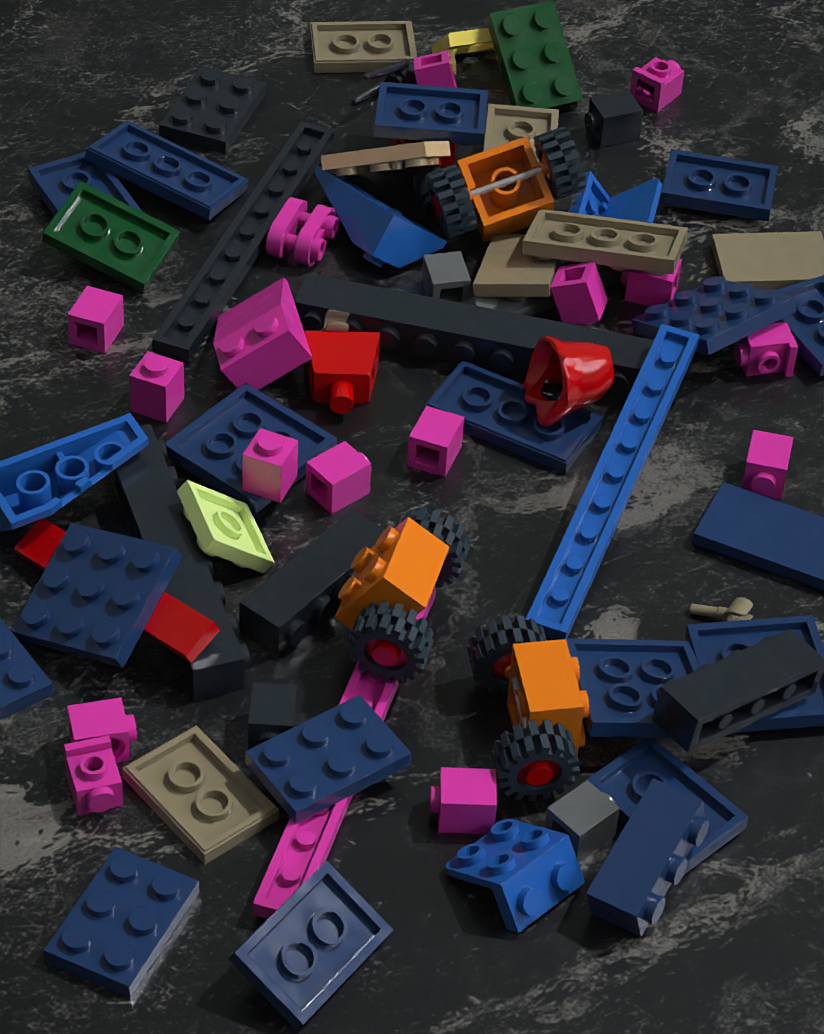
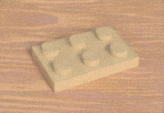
(386, 158)

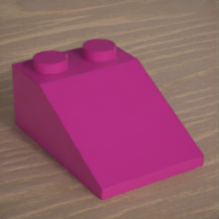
(261, 338)

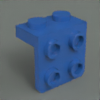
(634, 204)
(524, 868)

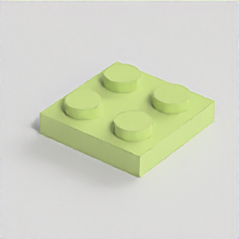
(225, 527)

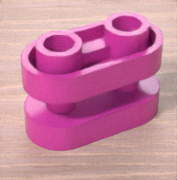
(302, 231)

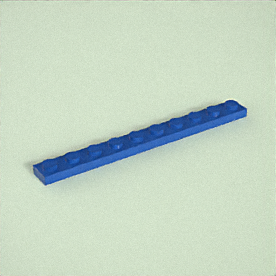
(612, 482)

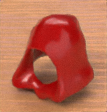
(580, 366)

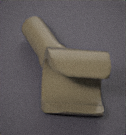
(335, 321)
(737, 610)

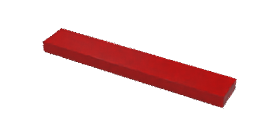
(171, 622)

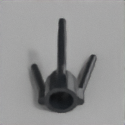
(401, 72)

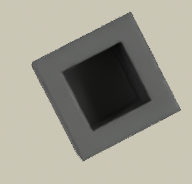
(446, 276)
(587, 818)

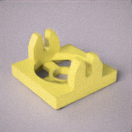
(464, 43)

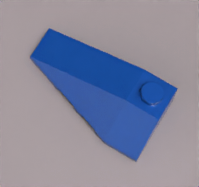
(376, 226)
(57, 472)

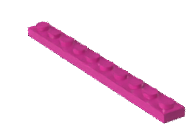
(308, 843)

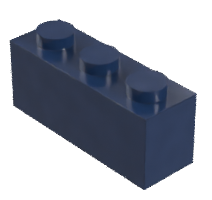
(648, 858)

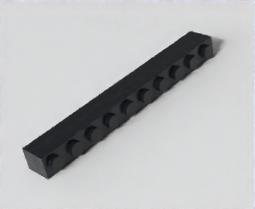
(458, 330)

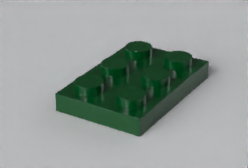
(534, 56)
(111, 236)

